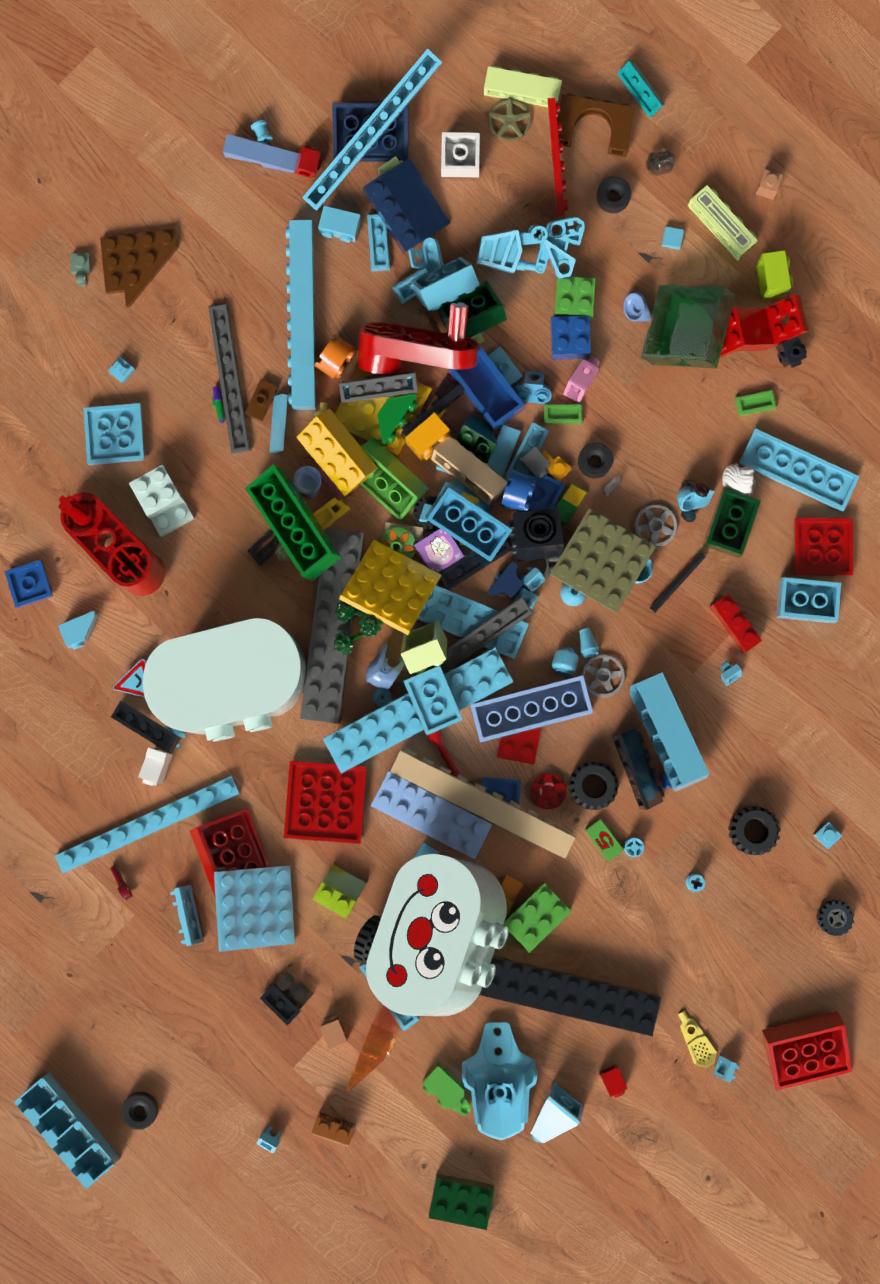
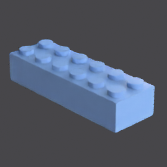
(531, 709)
(431, 815)

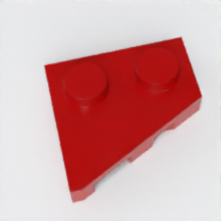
(520, 746)

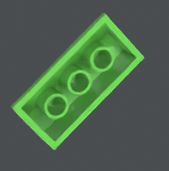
(392, 481)

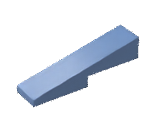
(259, 153)

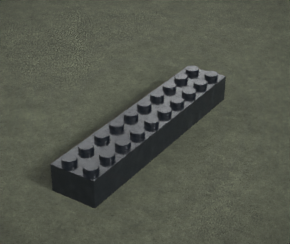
(573, 996)

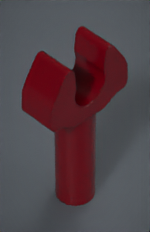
(123, 888)

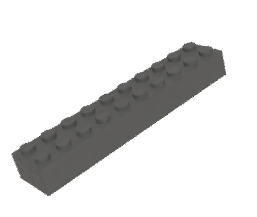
(325, 665)

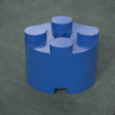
(519, 491)

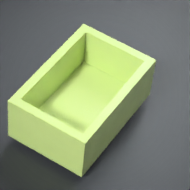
(424, 647)

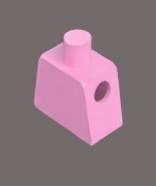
(582, 379)

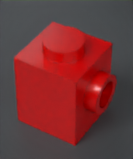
(307, 162)

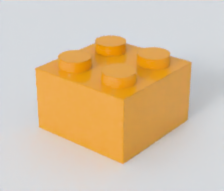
(427, 437)

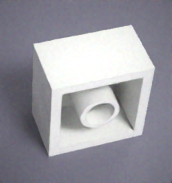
(460, 154)

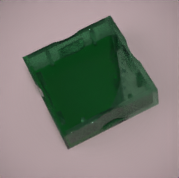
(688, 326)

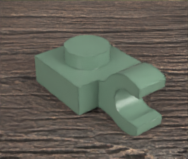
(80, 265)

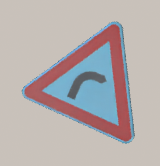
(133, 680)

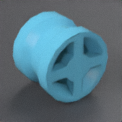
(633, 850)

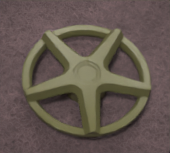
(509, 120)

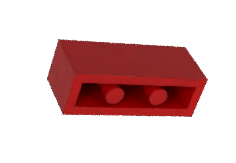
(735, 623)

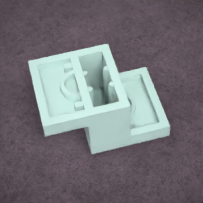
(161, 501)

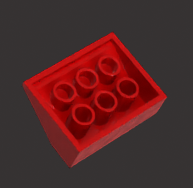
(229, 845)
(807, 1050)

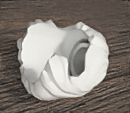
(739, 479)

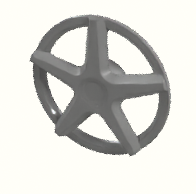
(656, 525)
(603, 675)

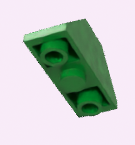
(394, 415)

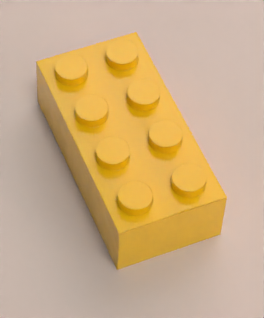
(337, 452)

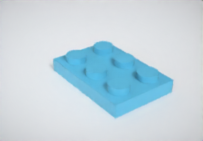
(433, 700)

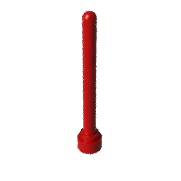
(436, 738)

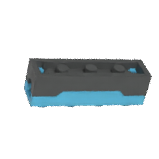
(378, 386)

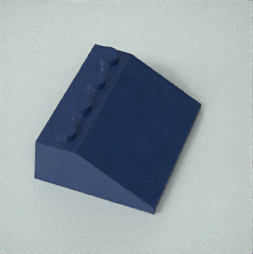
(351, 116)
(406, 205)

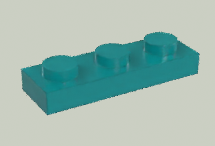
(641, 89)

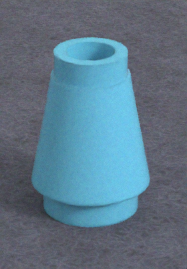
(588, 643)

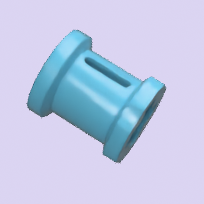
(261, 132)
(693, 877)

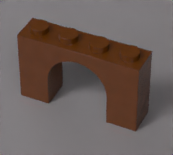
(617, 116)

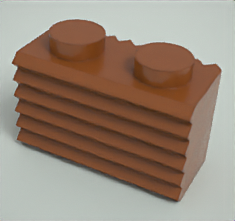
(333, 1129)

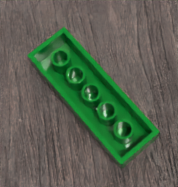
(293, 522)

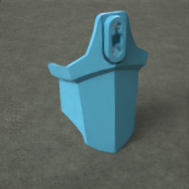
(499, 1083)

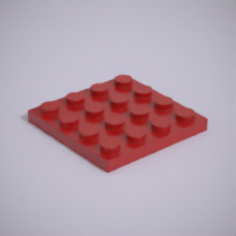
(324, 802)

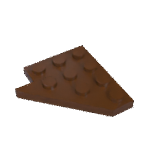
(135, 260)

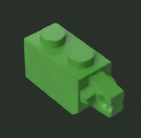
(447, 1090)

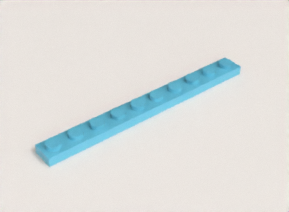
(147, 824)

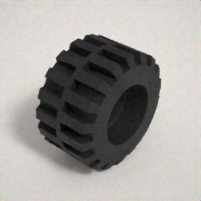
(607, 775)
(770, 835)
(365, 939)

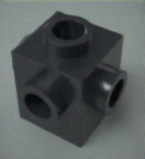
(791, 352)

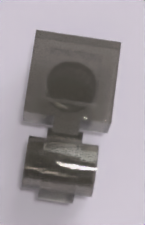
(298, 993)

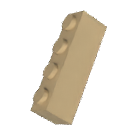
(469, 470)

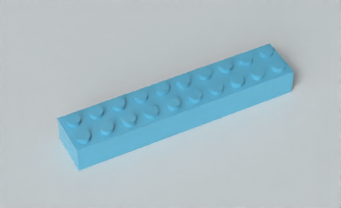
(399, 717)

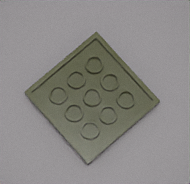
(602, 560)

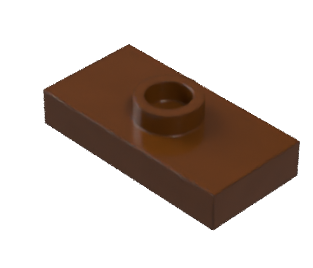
(261, 400)

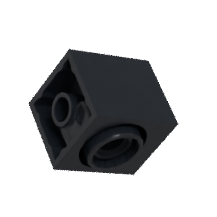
(536, 535)

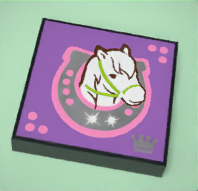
(439, 550)

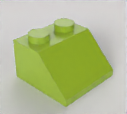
(339, 891)

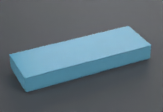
(378, 243)
(278, 423)

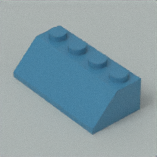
(468, 523)

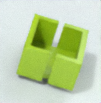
(774, 275)

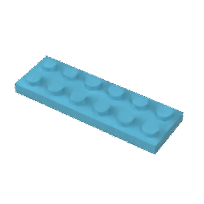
(799, 470)

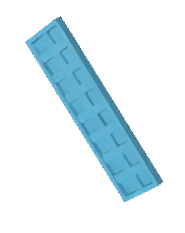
(462, 615)

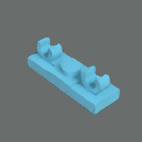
(188, 915)

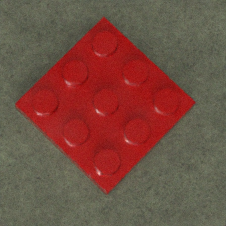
(823, 546)

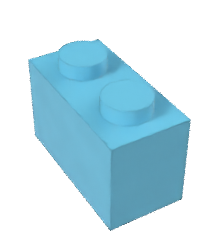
(339, 224)

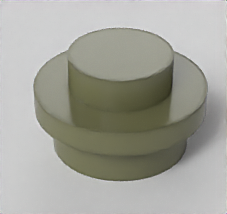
(281, 554)

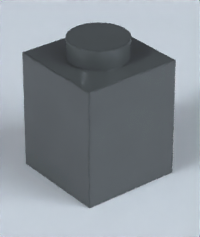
(535, 463)

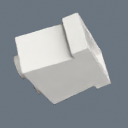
(155, 766)

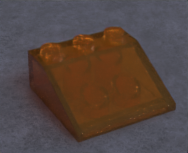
(376, 1047)

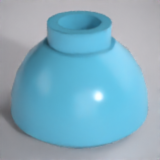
(571, 596)

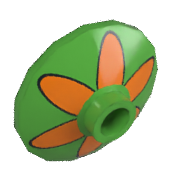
(402, 537)

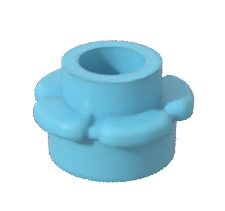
(377, 697)

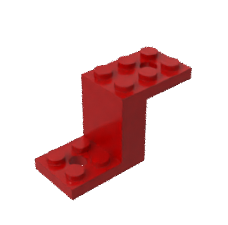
(764, 327)

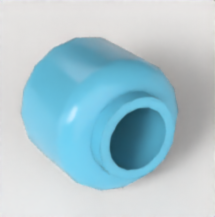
(565, 661)

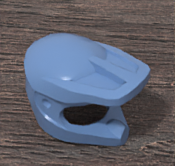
(380, 673)

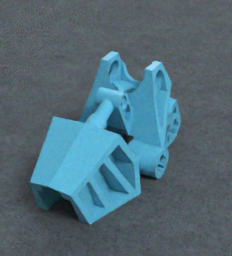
(504, 248)

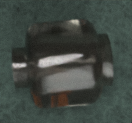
(660, 162)

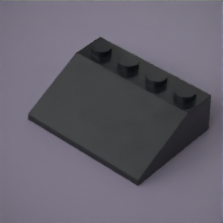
(638, 770)

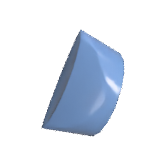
(636, 307)
(307, 481)

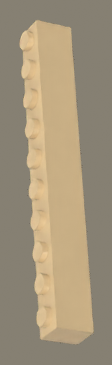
(486, 805)

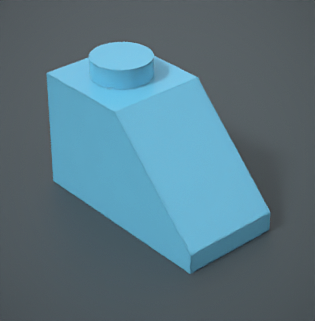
(78, 630)

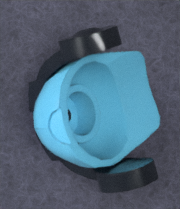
(693, 496)

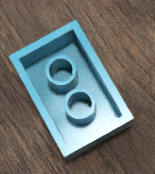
(445, 283)
(808, 600)

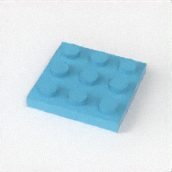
(114, 434)

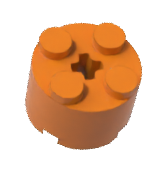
(335, 356)

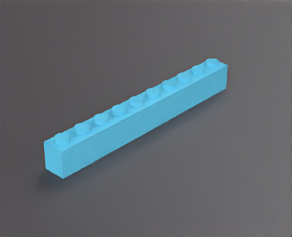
(372, 129)
(302, 315)

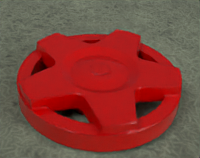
(548, 791)

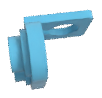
(429, 255)

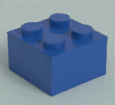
(570, 337)

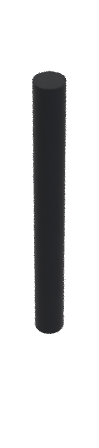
(678, 581)

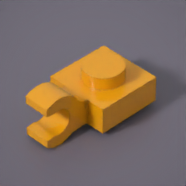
(558, 468)

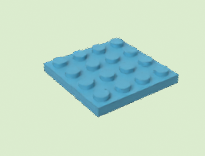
(254, 908)

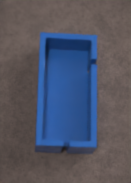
(489, 391)

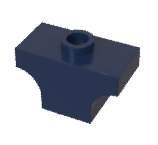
(507, 582)

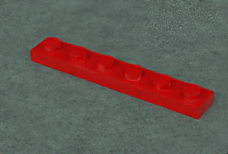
(557, 148)

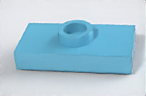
(505, 366)

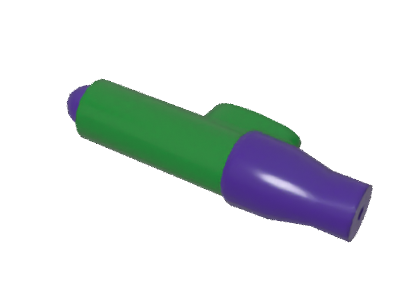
(217, 403)

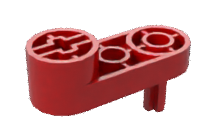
(388, 344)
(92, 525)

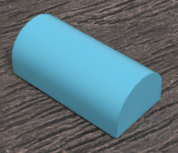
(404, 288)

